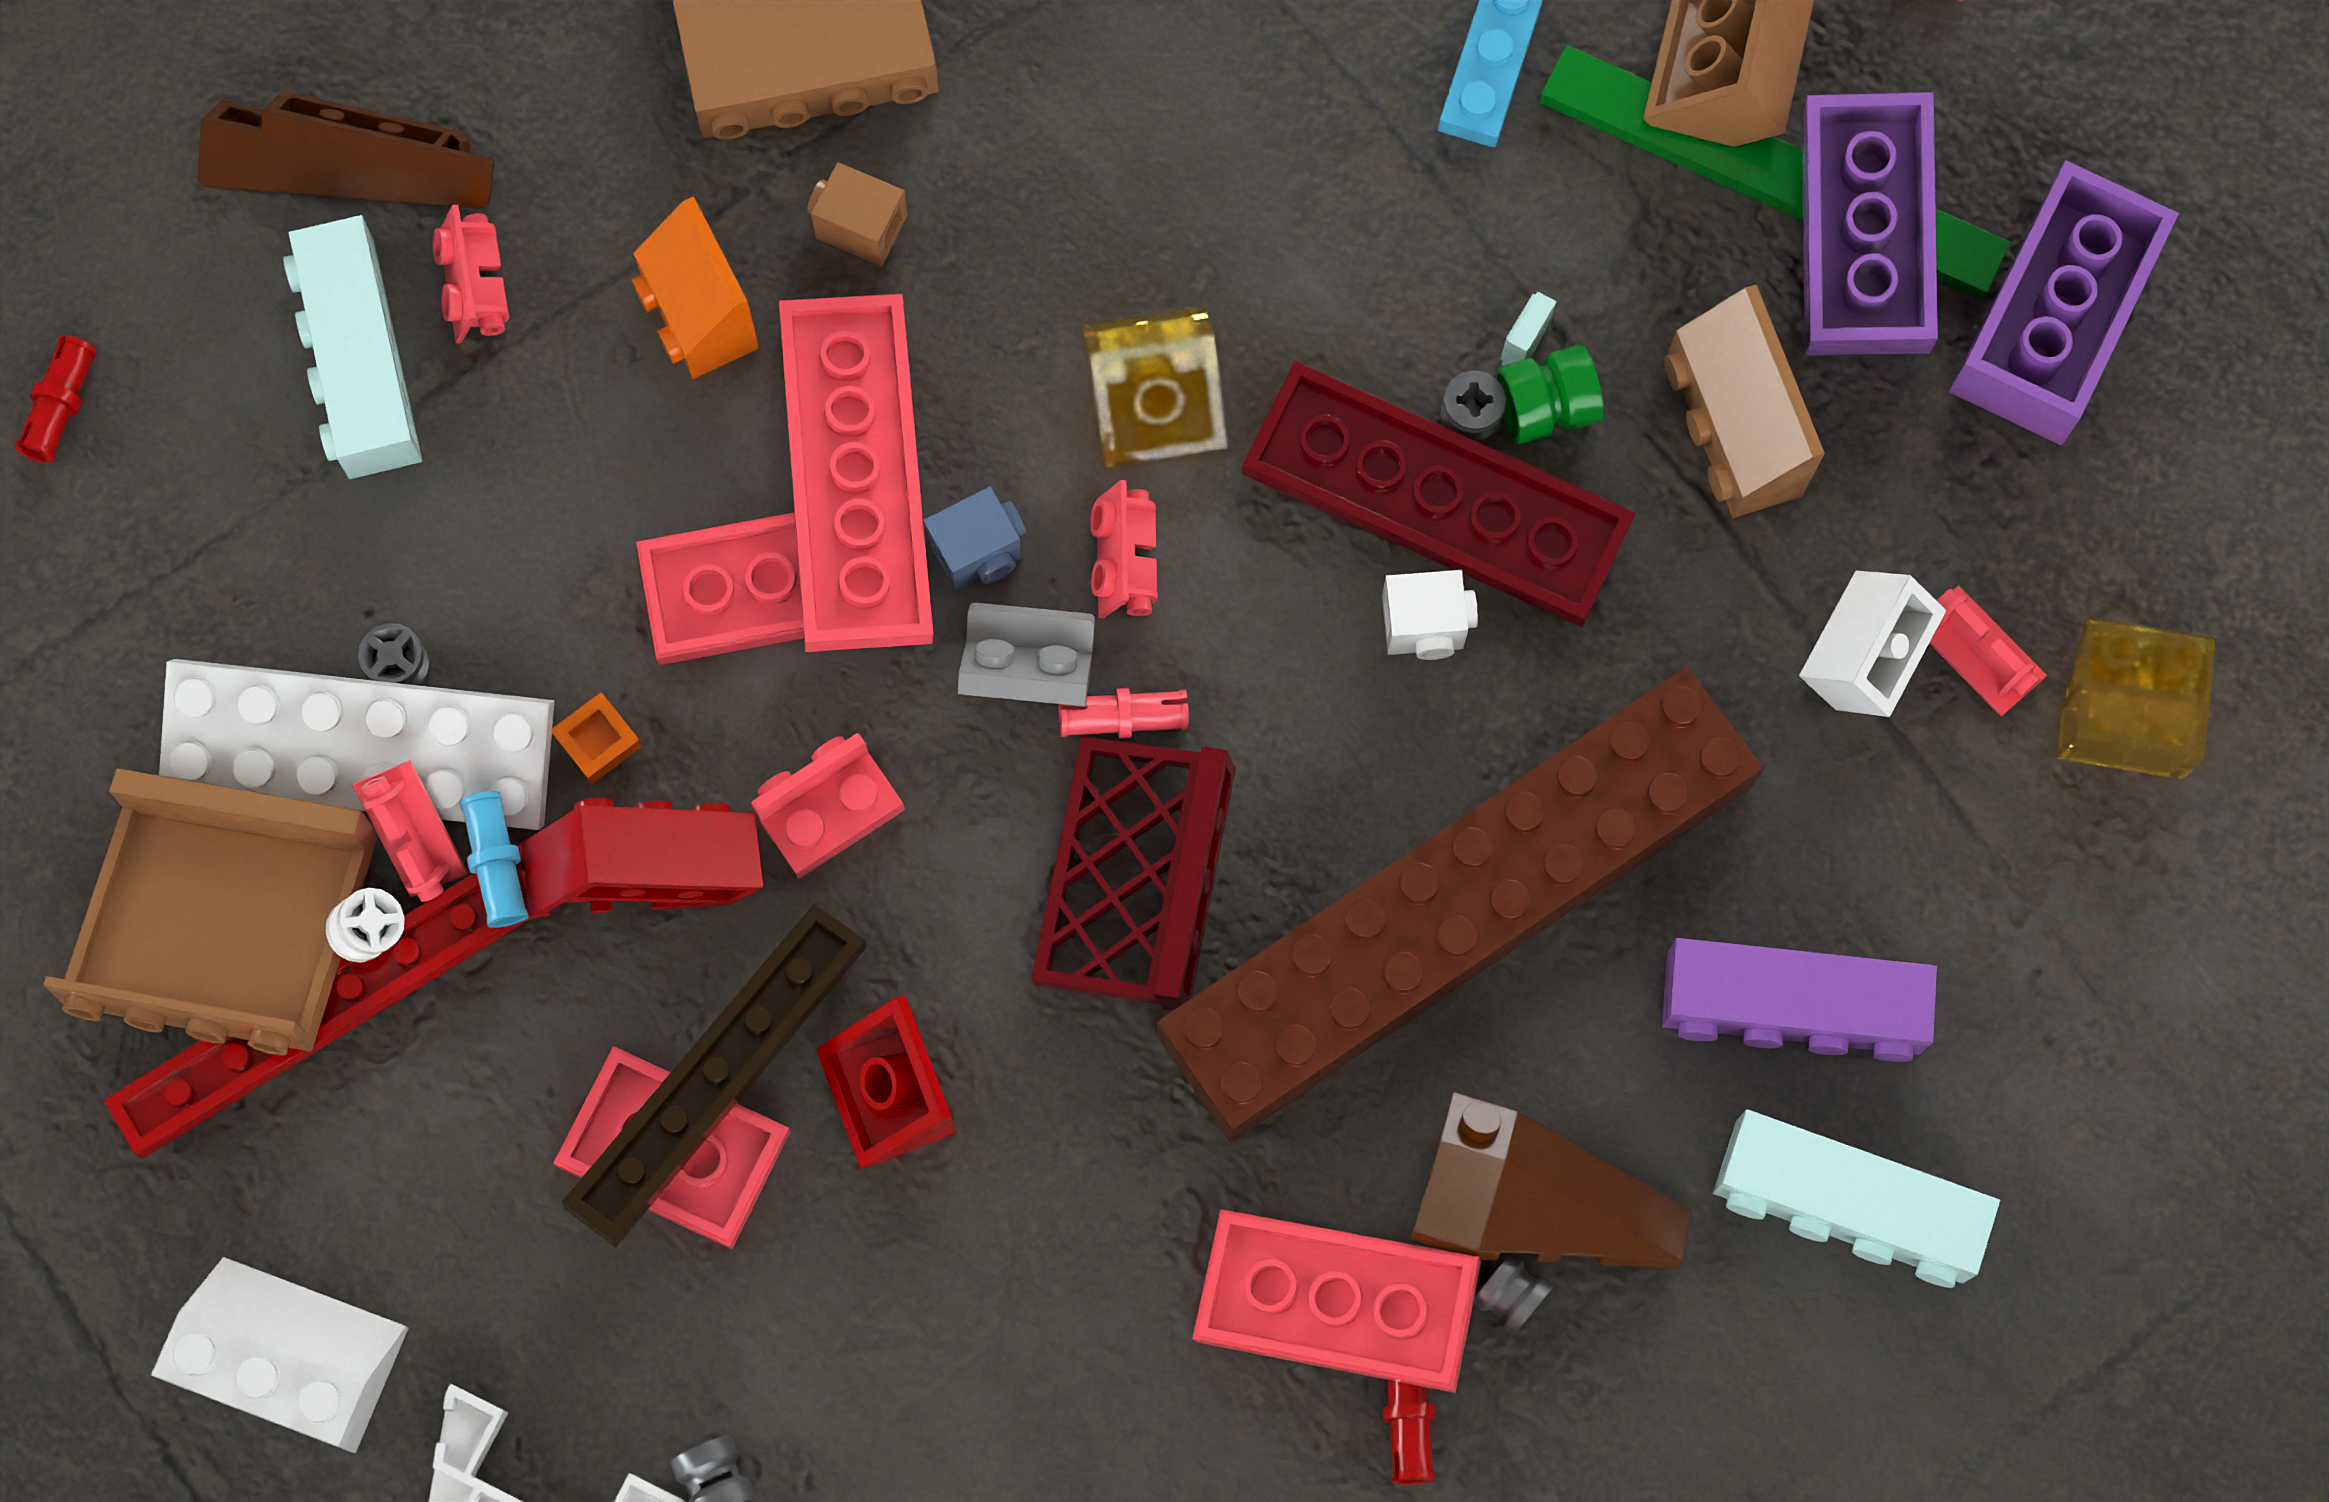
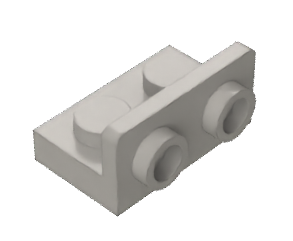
(1027, 654)

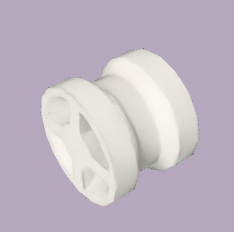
(378, 918)

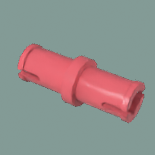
(1125, 713)

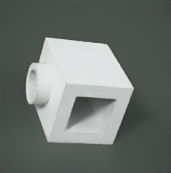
(1427, 613)

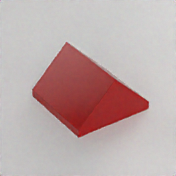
(885, 1085)

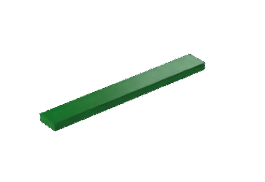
(1759, 169)

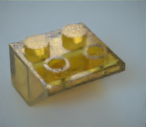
(2138, 699)

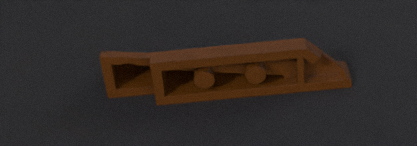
(339, 152)

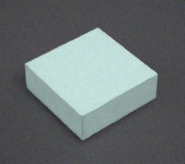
(1528, 329)

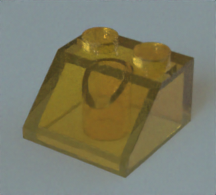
(1155, 386)

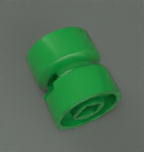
(1559, 392)

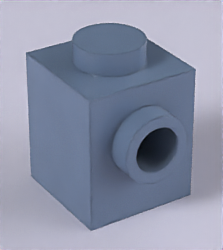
(976, 539)

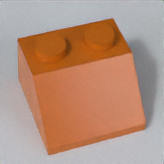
(694, 293)

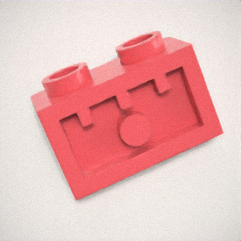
(826, 804)

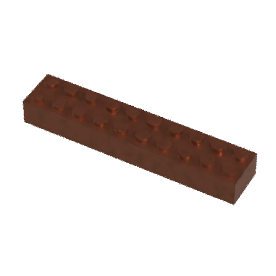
(1457, 903)

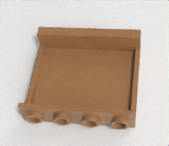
(801, 59)
(216, 913)

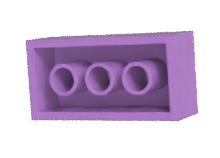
(1869, 224)
(2064, 303)

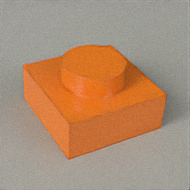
(596, 738)

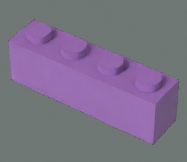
(1799, 998)

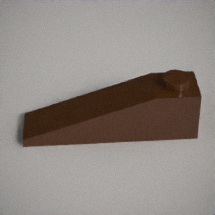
(1524, 1189)

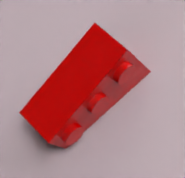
(642, 856)

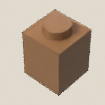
(858, 213)

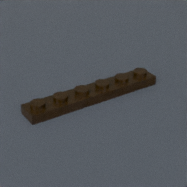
(713, 1076)

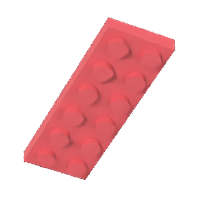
(855, 473)

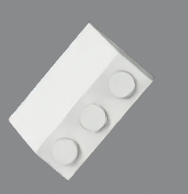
(281, 1353)

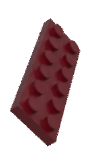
(1438, 493)

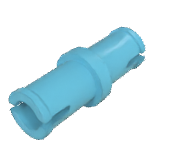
(494, 859)

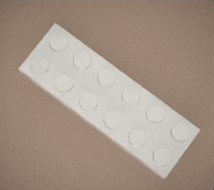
(323, 733)

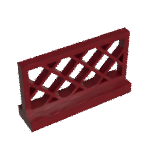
(1189, 880)

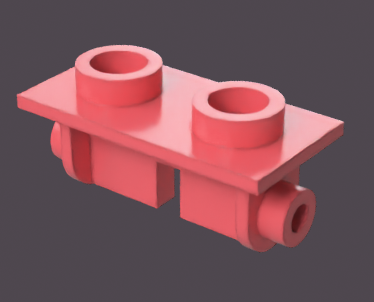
(465, 252)
(1124, 523)
(1983, 653)
(410, 830)

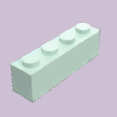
(353, 348)
(1855, 1198)

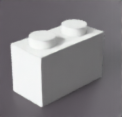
(1872, 643)

